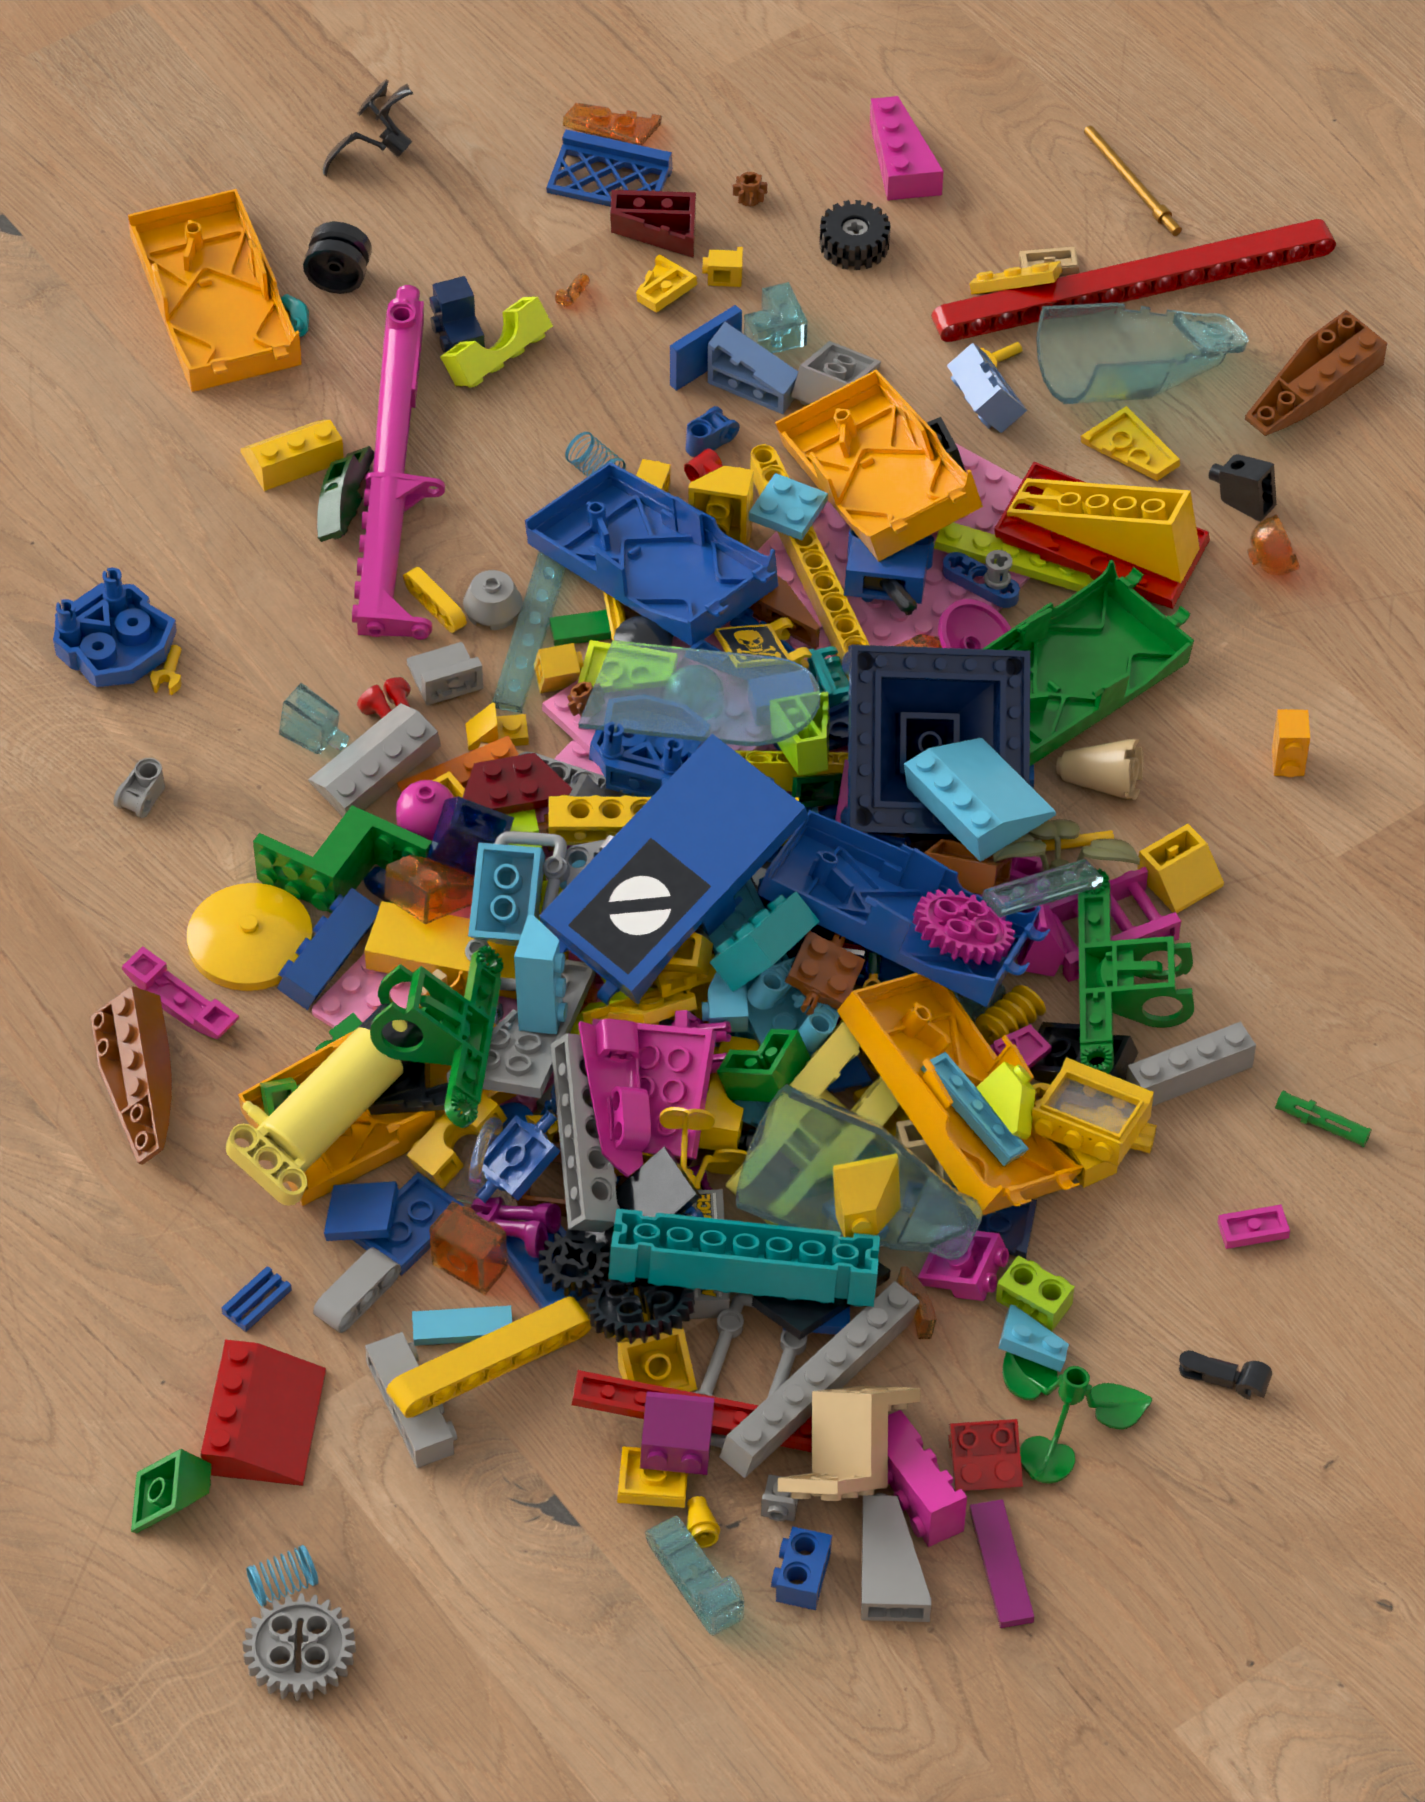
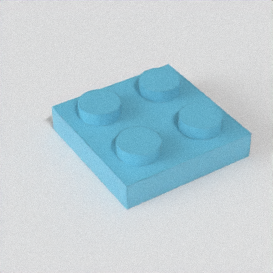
(788, 506)

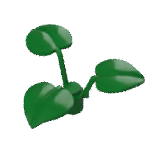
(1114, 1404)

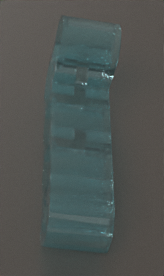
(713, 1599)

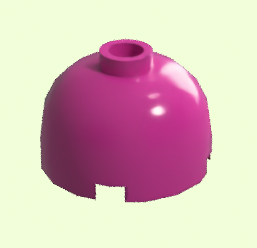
(421, 807)

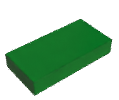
(580, 627)

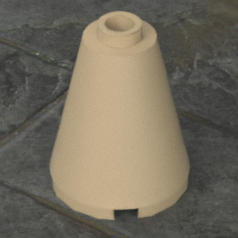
(1105, 768)

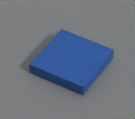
(361, 1211)

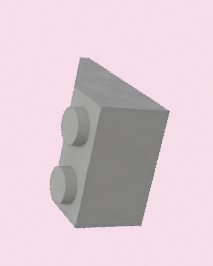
(829, 371)

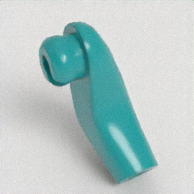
(298, 313)

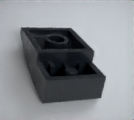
(1066, 1043)

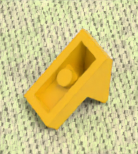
(488, 728)

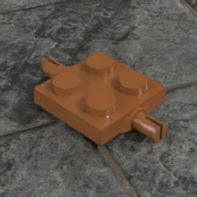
(824, 971)

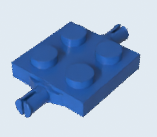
(518, 1157)

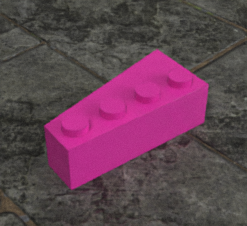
(902, 152)
(921, 1488)

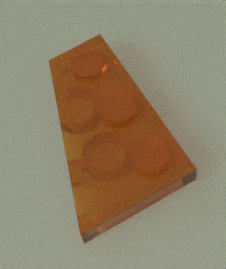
(615, 126)

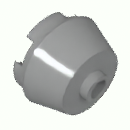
(492, 600)

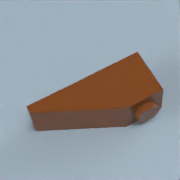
(785, 603)

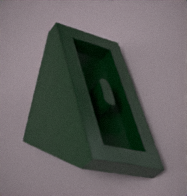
(817, 789)

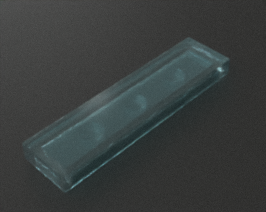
(1042, 888)

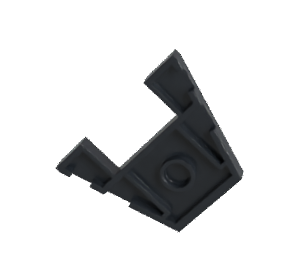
(411, 1093)

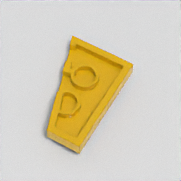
(1132, 444)

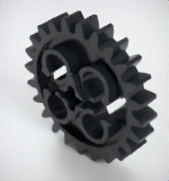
(621, 1311)

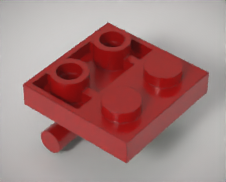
(985, 1455)

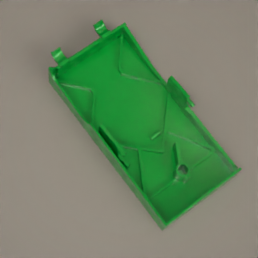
(1094, 656)

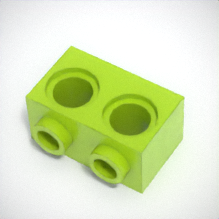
(1033, 1295)

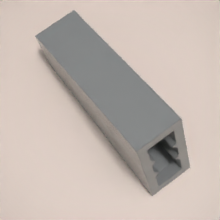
(891, 1570)

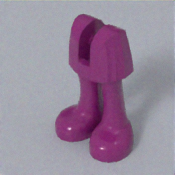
(533, 1230)

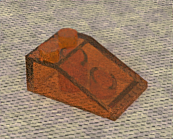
(427, 888)

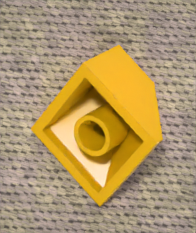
(866, 1194)

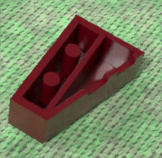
(656, 218)

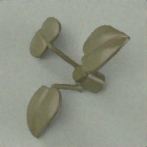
(1065, 829)

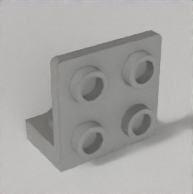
(446, 673)

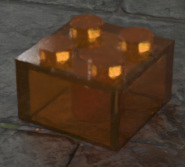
(469, 1247)

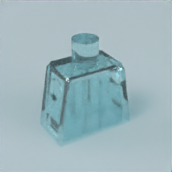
(311, 721)

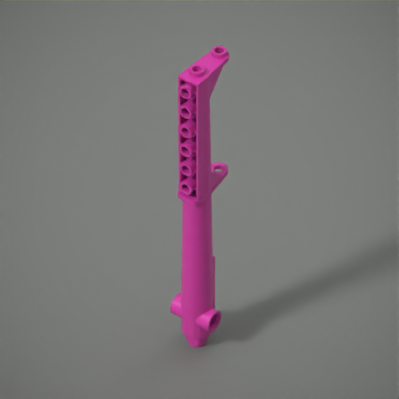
(387, 487)

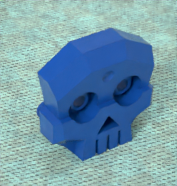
(117, 623)
(636, 760)

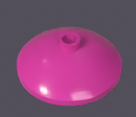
(970, 625)

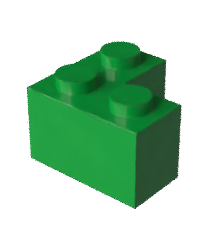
(762, 1073)

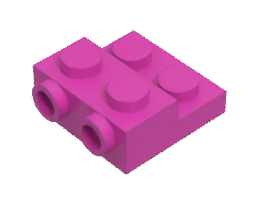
(972, 1273)

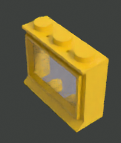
(1092, 1112)

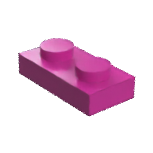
(1253, 1226)

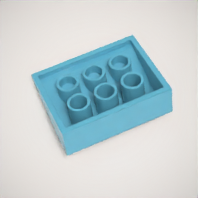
(976, 795)

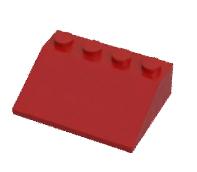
(262, 1414)

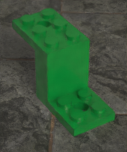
(340, 862)

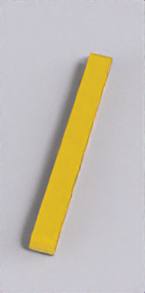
(812, 566)

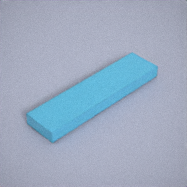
(977, 1111)

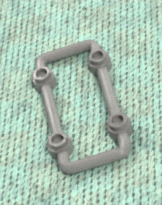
(554, 868)
(731, 1326)

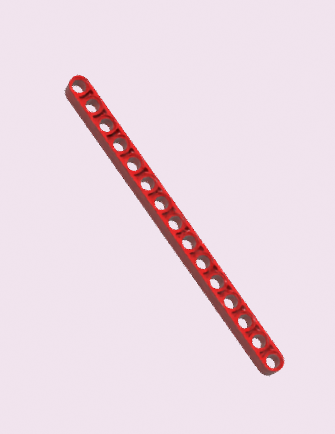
(1136, 279)

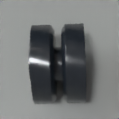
(337, 257)

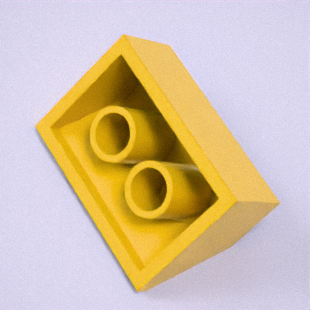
(294, 453)
(727, 498)

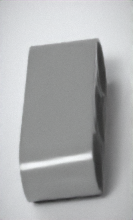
(357, 1290)

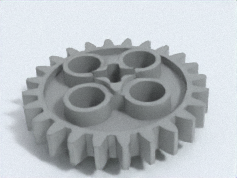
(331, 1646)

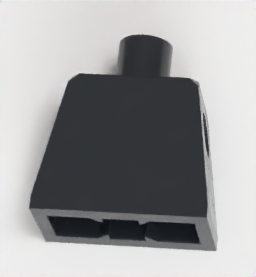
(1246, 485)

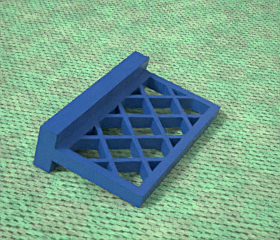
(616, 156)

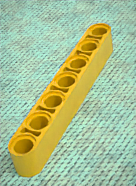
(489, 1357)

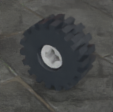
(853, 249)

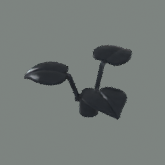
(391, 137)

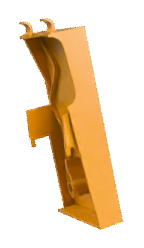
(902, 1029)

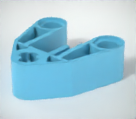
(770, 988)

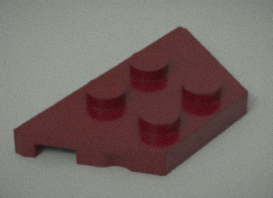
(514, 784)

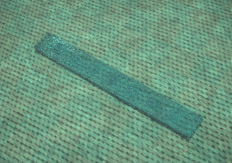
(529, 634)

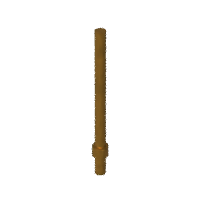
(1159, 212)

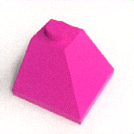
(1047, 954)

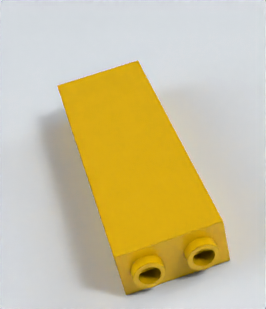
(437, 945)

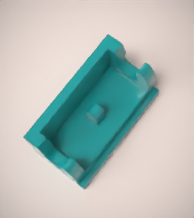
(829, 674)

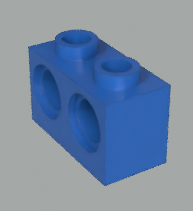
(806, 1568)

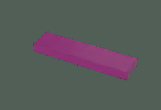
(1001, 1563)

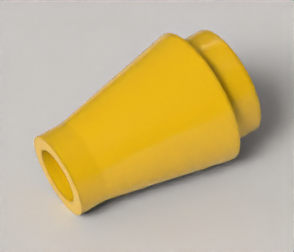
(702, 1522)

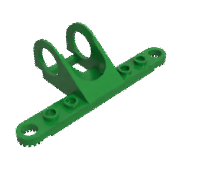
(1108, 977)
(453, 1027)

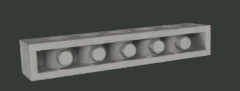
(586, 1172)

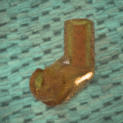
(569, 296)

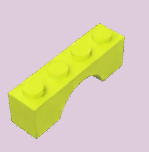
(522, 324)

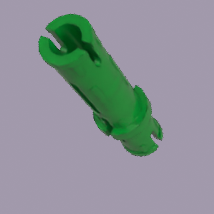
(1288, 1103)

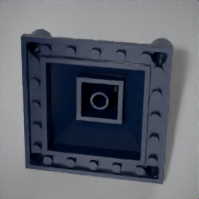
(924, 700)

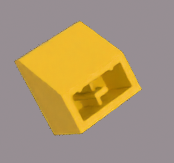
(1181, 868)

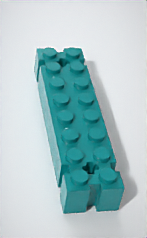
(744, 1257)

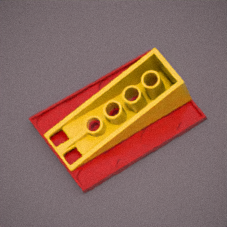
(1096, 523)

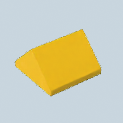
(658, 1361)

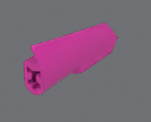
(615, 1091)

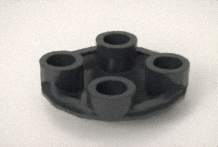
(643, 630)

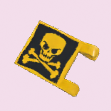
(762, 641)

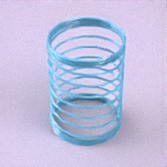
(587, 454)
(255, 1577)

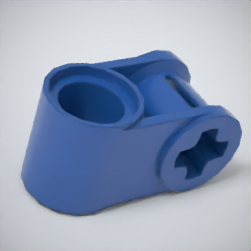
(709, 431)

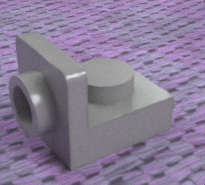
(778, 1505)

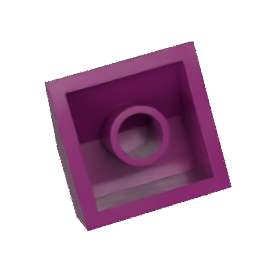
(677, 1433)

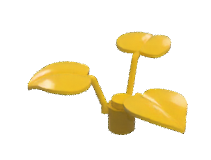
(723, 1160)

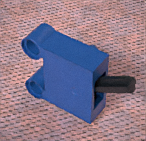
(894, 578)

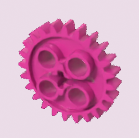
(963, 927)

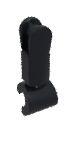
(1253, 1376)

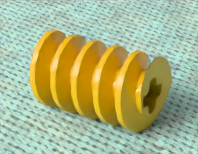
(1010, 1013)

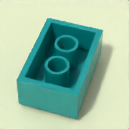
(763, 940)

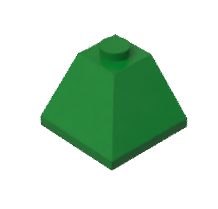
(168, 1488)

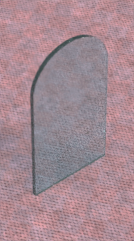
(701, 693)

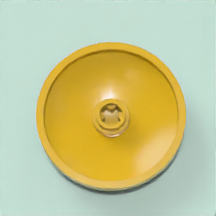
(247, 935)

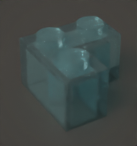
(780, 322)

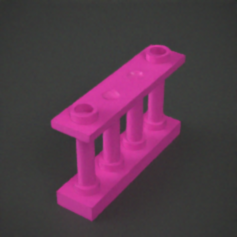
(1129, 884)

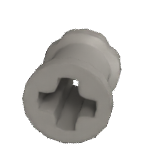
(1001, 568)

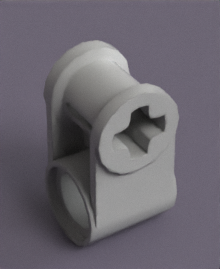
(141, 787)

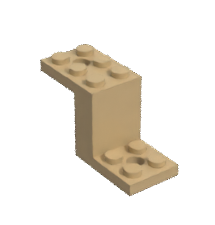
(849, 1442)

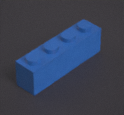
(328, 949)

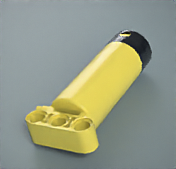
(320, 1109)

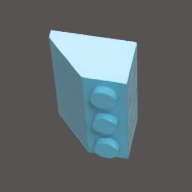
(505, 891)
(539, 979)

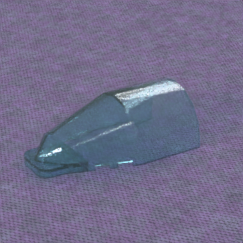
(1128, 354)
(792, 1183)

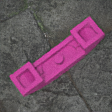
(177, 998)

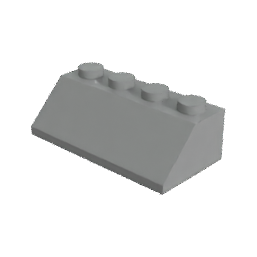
(377, 760)

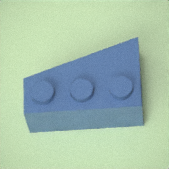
(749, 370)
(985, 389)

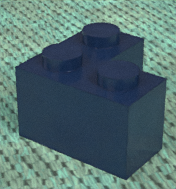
(455, 313)

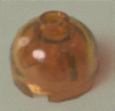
(1272, 548)

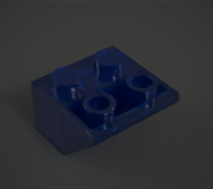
(461, 829)

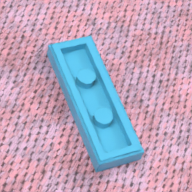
(458, 1324)

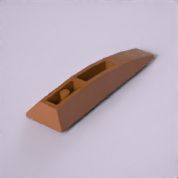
(1319, 373)
(136, 1067)

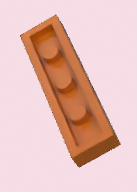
(462, 765)

